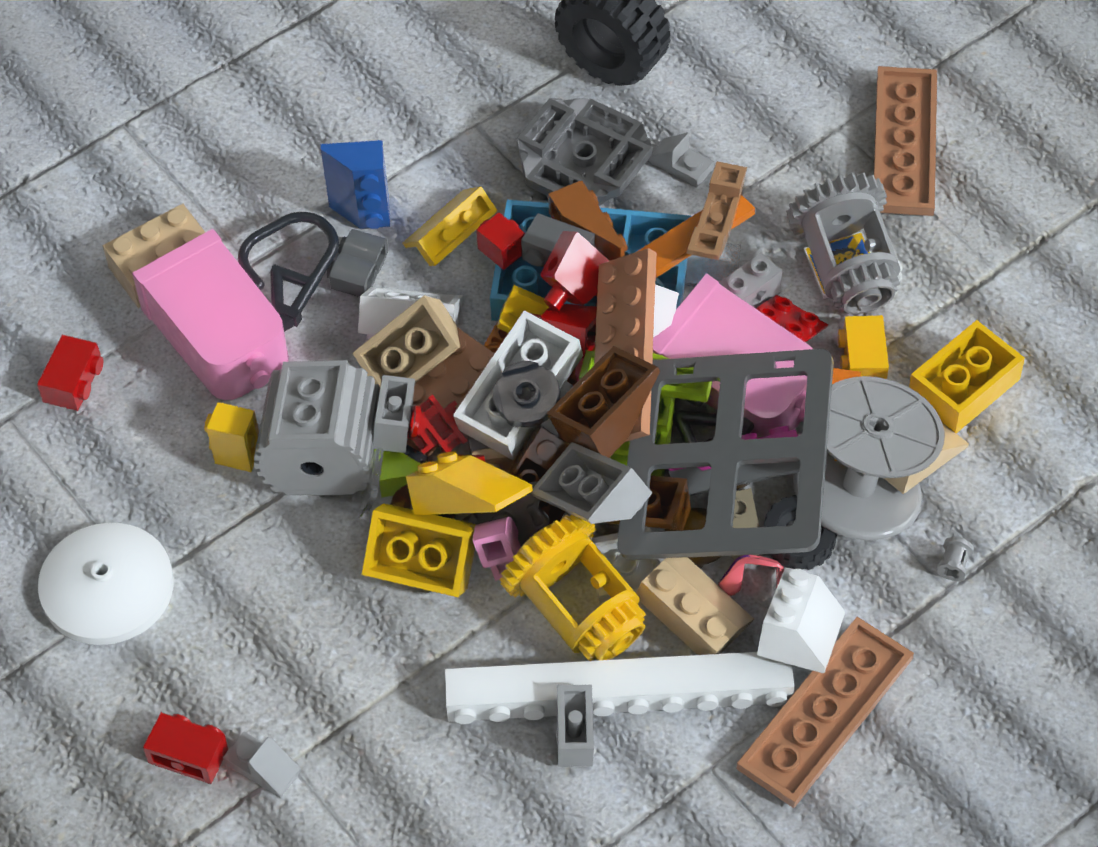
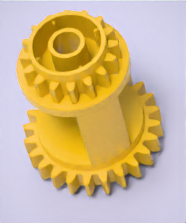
(549, 558)

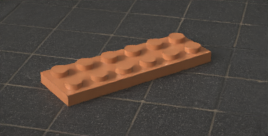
(906, 139)
(627, 315)
(824, 712)

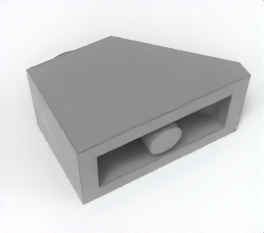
(575, 725)

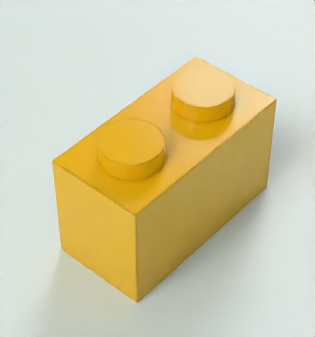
(864, 346)
(232, 436)

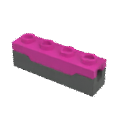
(699, 477)

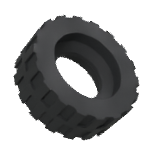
(785, 512)

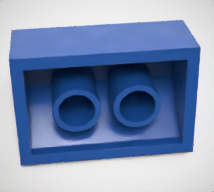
(357, 182)

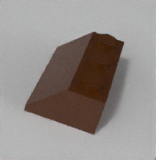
(668, 503)

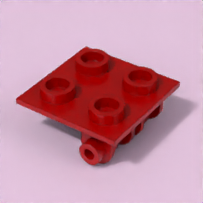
(792, 318)

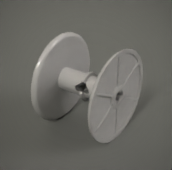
(876, 434)

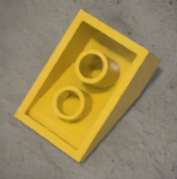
(462, 486)

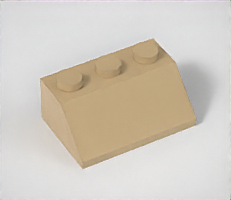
(411, 342)
(693, 606)

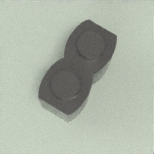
(358, 262)

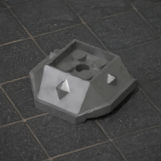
(585, 143)

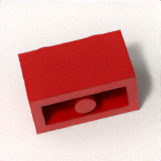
(70, 372)
(186, 747)

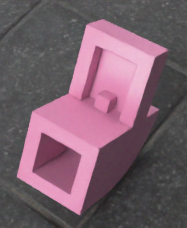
(496, 544)

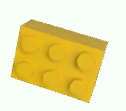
(967, 375)
(419, 550)

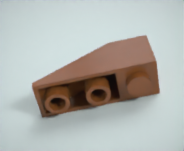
(581, 209)

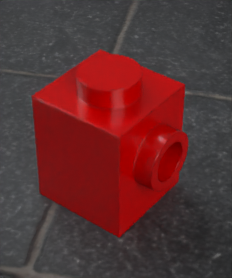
(500, 240)

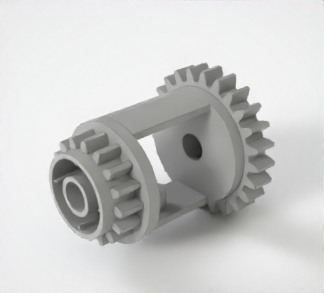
(837, 212)

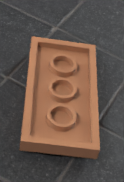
(452, 377)

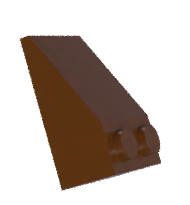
(605, 402)

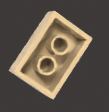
(149, 243)

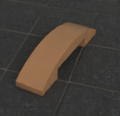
(718, 212)

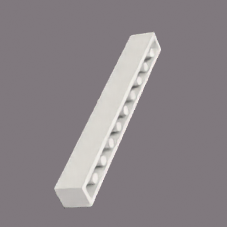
(619, 686)

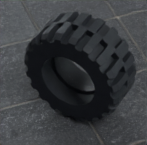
(613, 37)

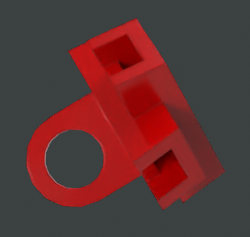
(432, 428)

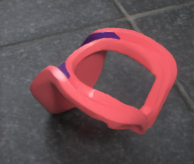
(732, 579)

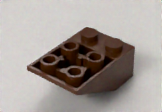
(535, 460)

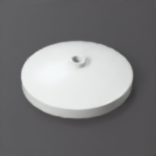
(105, 583)

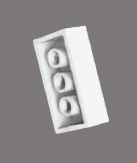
(527, 341)

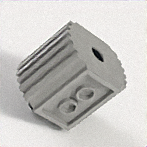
(317, 428)

